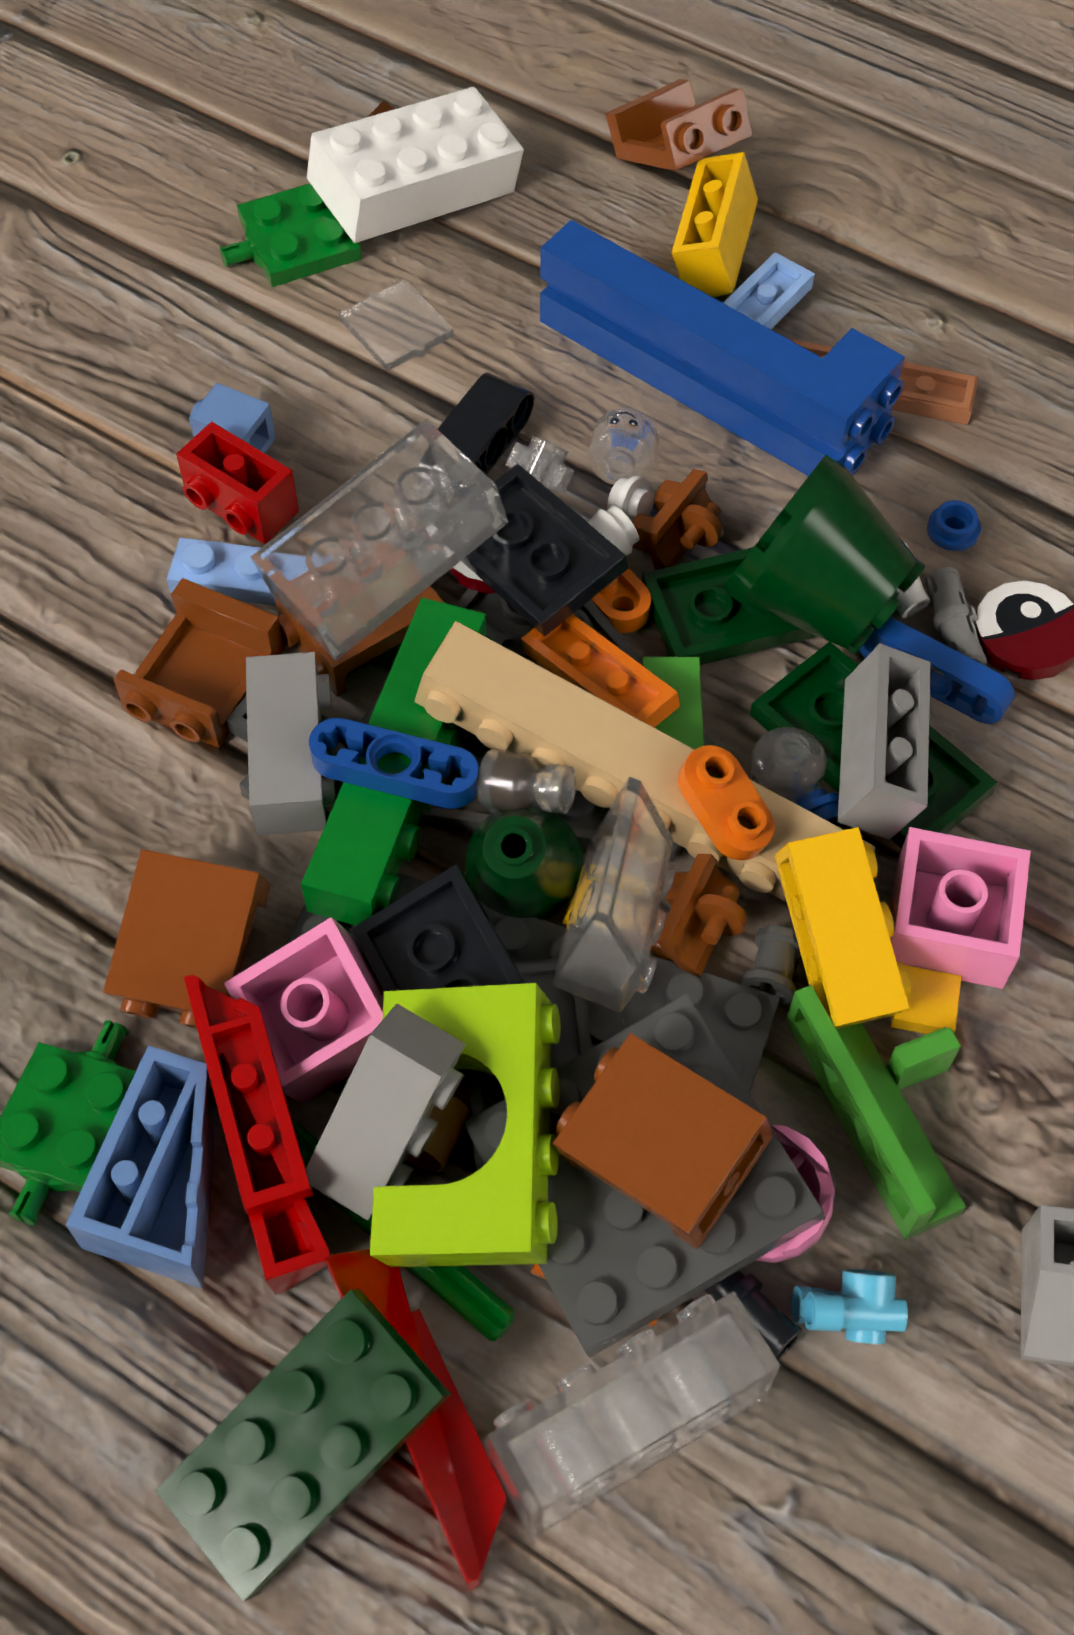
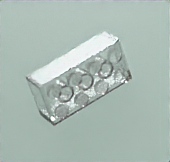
(381, 539)
(630, 1412)

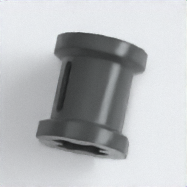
(775, 962)

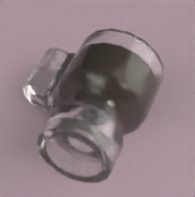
(517, 782)

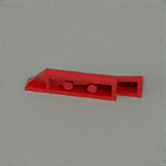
(259, 1135)
(446, 1445)

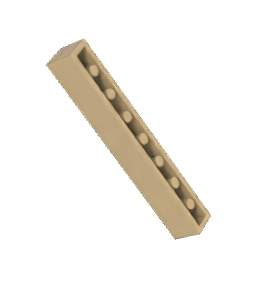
(537, 713)

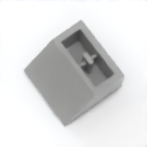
(1048, 1286)

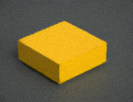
(931, 1002)

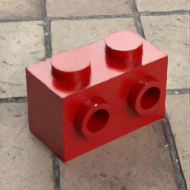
(237, 483)

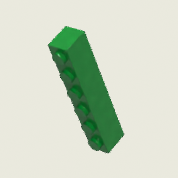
(373, 830)

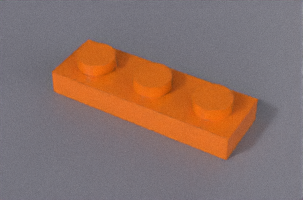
(602, 669)

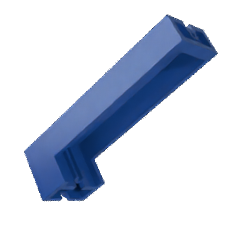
(719, 357)

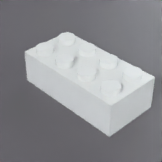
(413, 163)

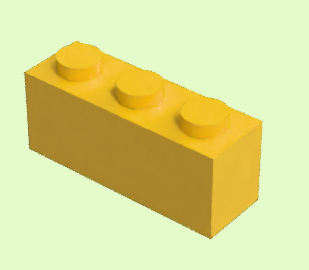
(715, 224)
(843, 927)

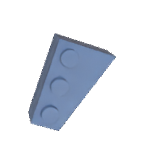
(154, 1172)

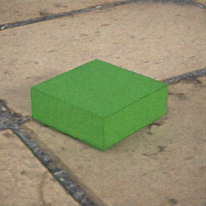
(923, 1057)

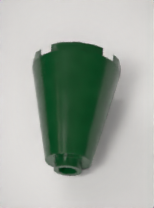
(536, 881)

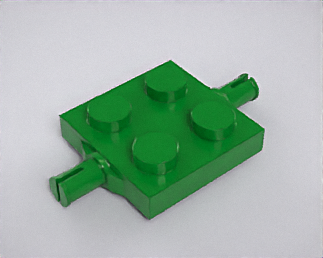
(291, 236)
(61, 1117)

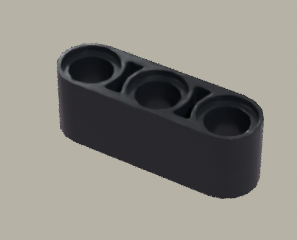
(488, 419)

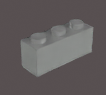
(282, 710)
(885, 742)
(385, 1110)

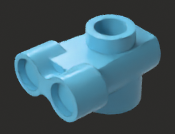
(862, 1307)

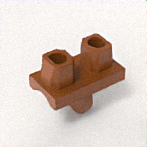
(683, 520)
(700, 913)

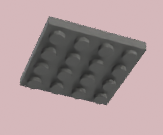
(615, 1259)

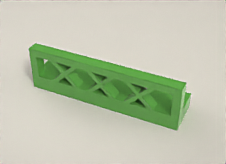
(875, 1118)

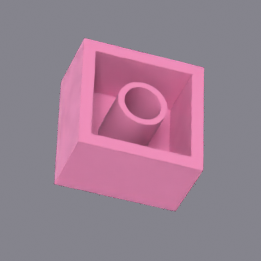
(959, 906)
(315, 1005)

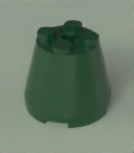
(827, 562)

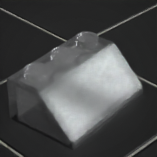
(618, 904)

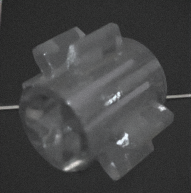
(543, 462)

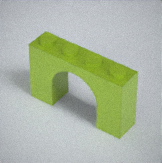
(504, 1206)

